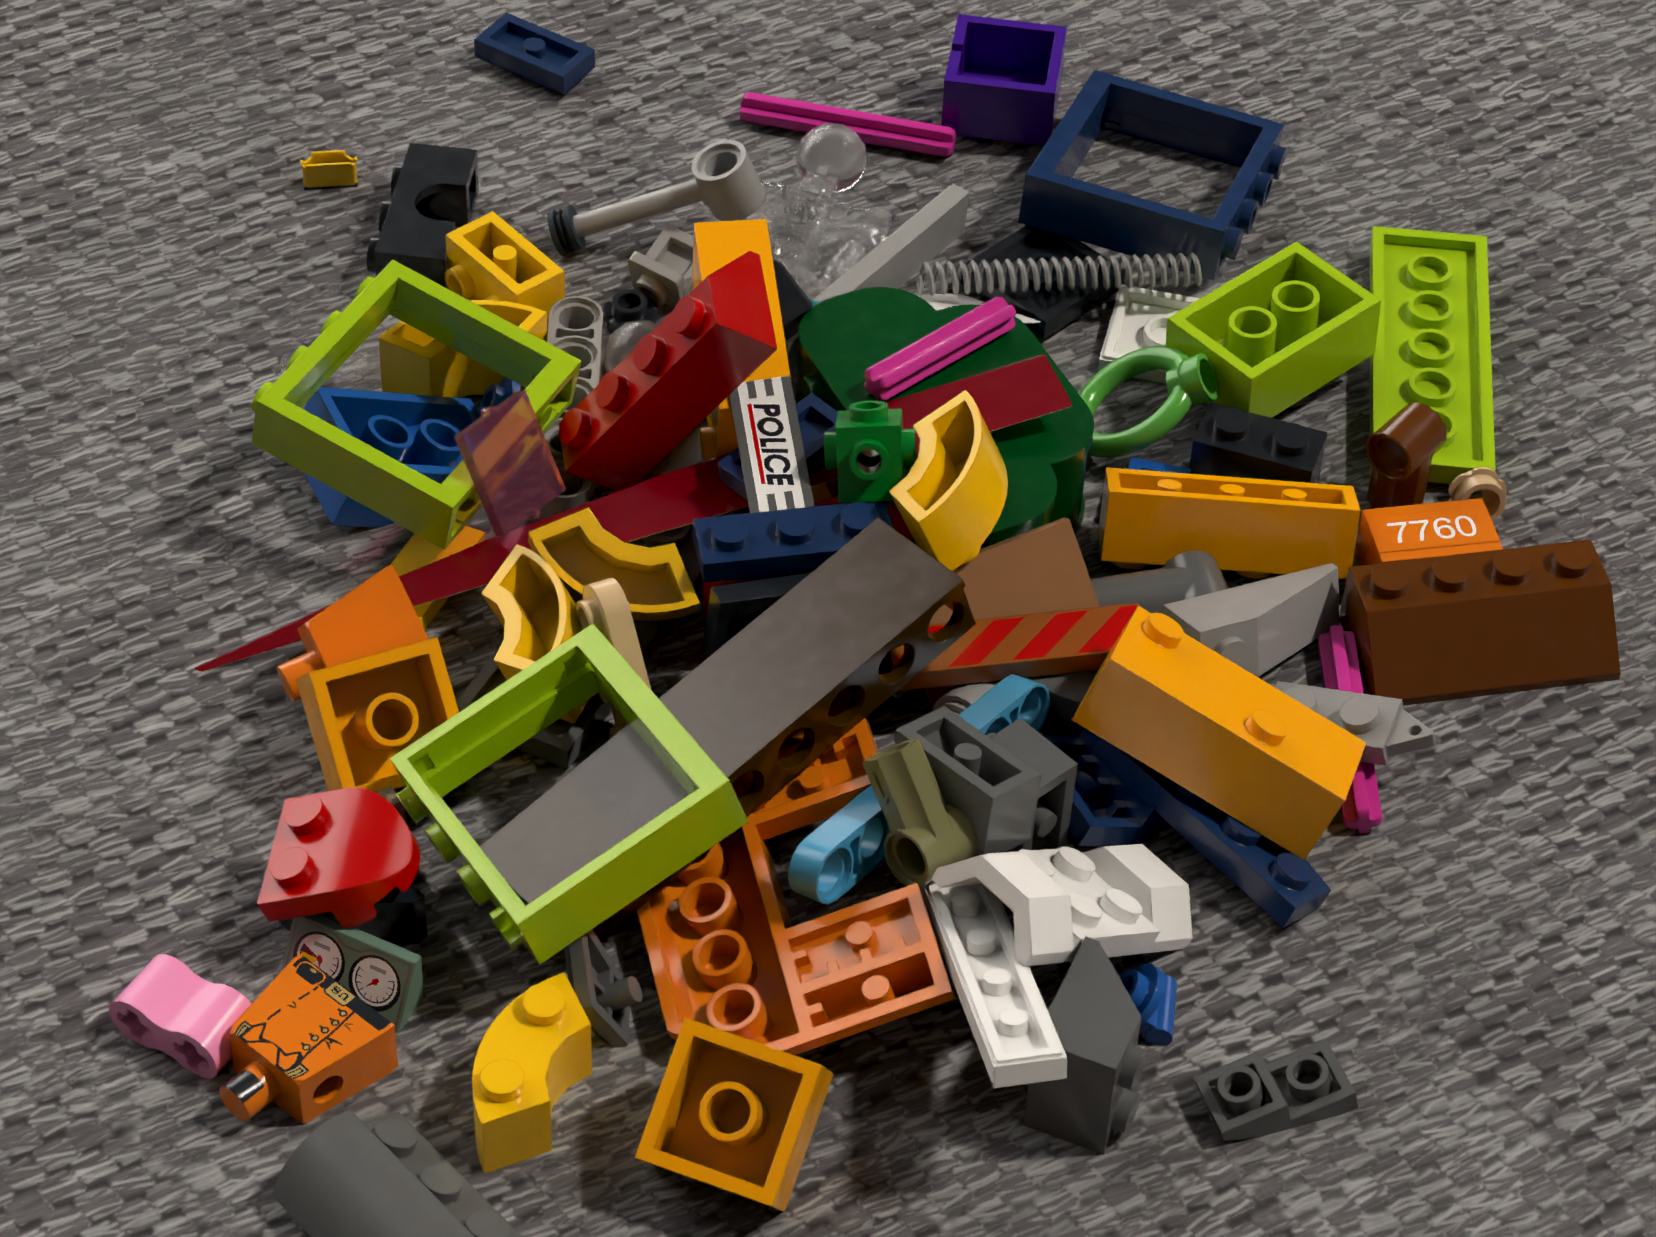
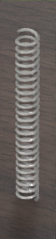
(1059, 268)

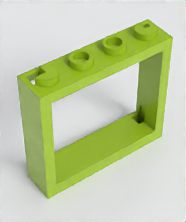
(365, 473)
(514, 715)

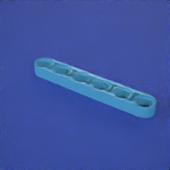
(854, 837)

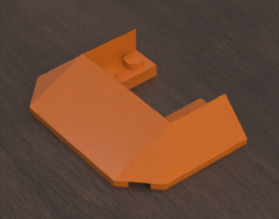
(728, 943)

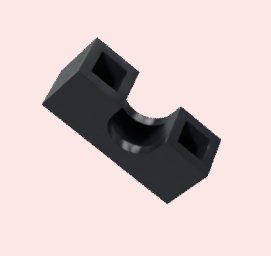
(429, 198)

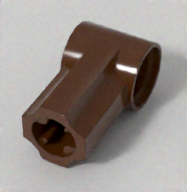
(1403, 456)

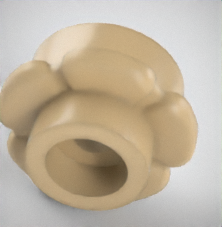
(1483, 479)

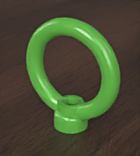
(1188, 382)

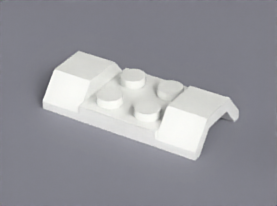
(1062, 895)

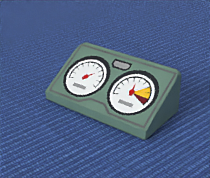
(367, 966)

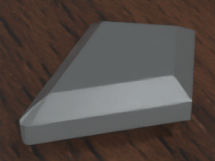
(601, 989)

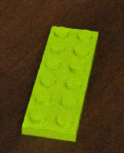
(1434, 340)

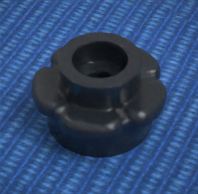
(628, 307)

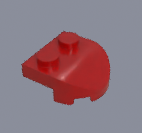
(337, 856)

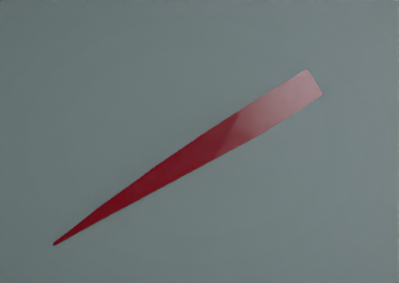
(696, 491)

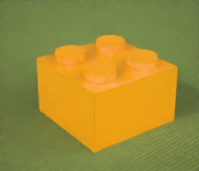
(374, 710)
(734, 1114)

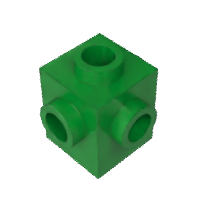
(864, 472)

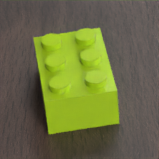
(1279, 330)

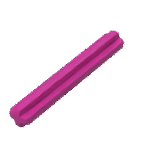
(869, 127)
(1342, 672)

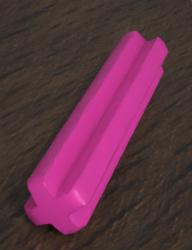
(939, 349)

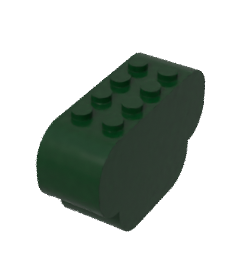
(1041, 455)

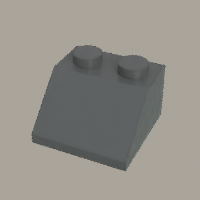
(1103, 1060)

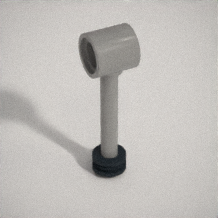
(722, 181)

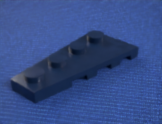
(1261, 868)

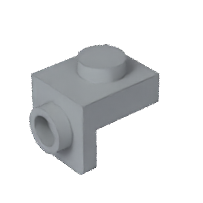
(664, 267)

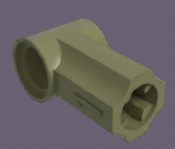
(921, 824)

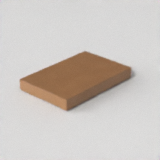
(1021, 577)

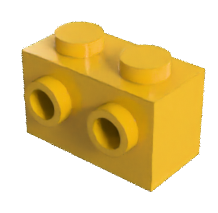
(499, 264)

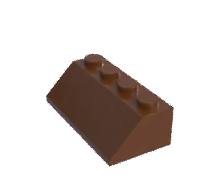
(1483, 622)

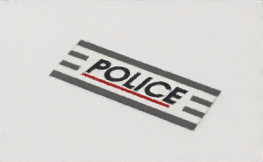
(770, 445)

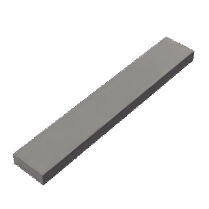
(901, 252)

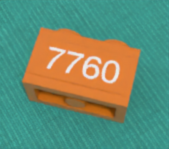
(1425, 531)

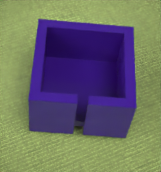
(1003, 79)

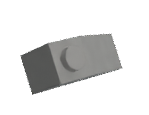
(1264, 619)

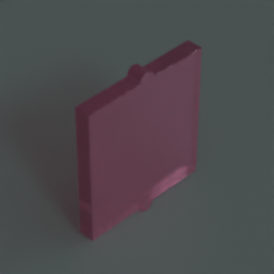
(510, 463)

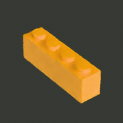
(1240, 521)

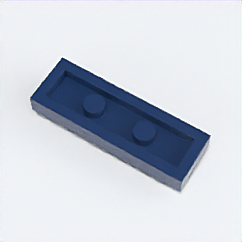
(778, 539)

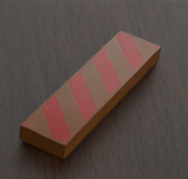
(1023, 646)

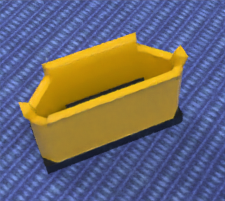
(329, 170)

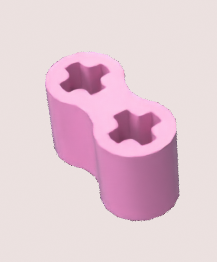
(180, 1014)

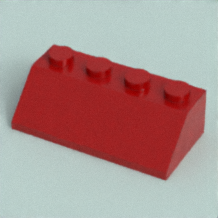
(672, 378)

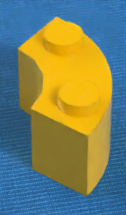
(424, 366)
(954, 485)
(587, 553)
(533, 611)
(523, 1069)

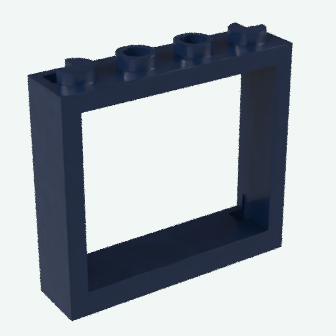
(1140, 226)

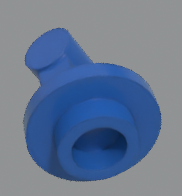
(1154, 999)

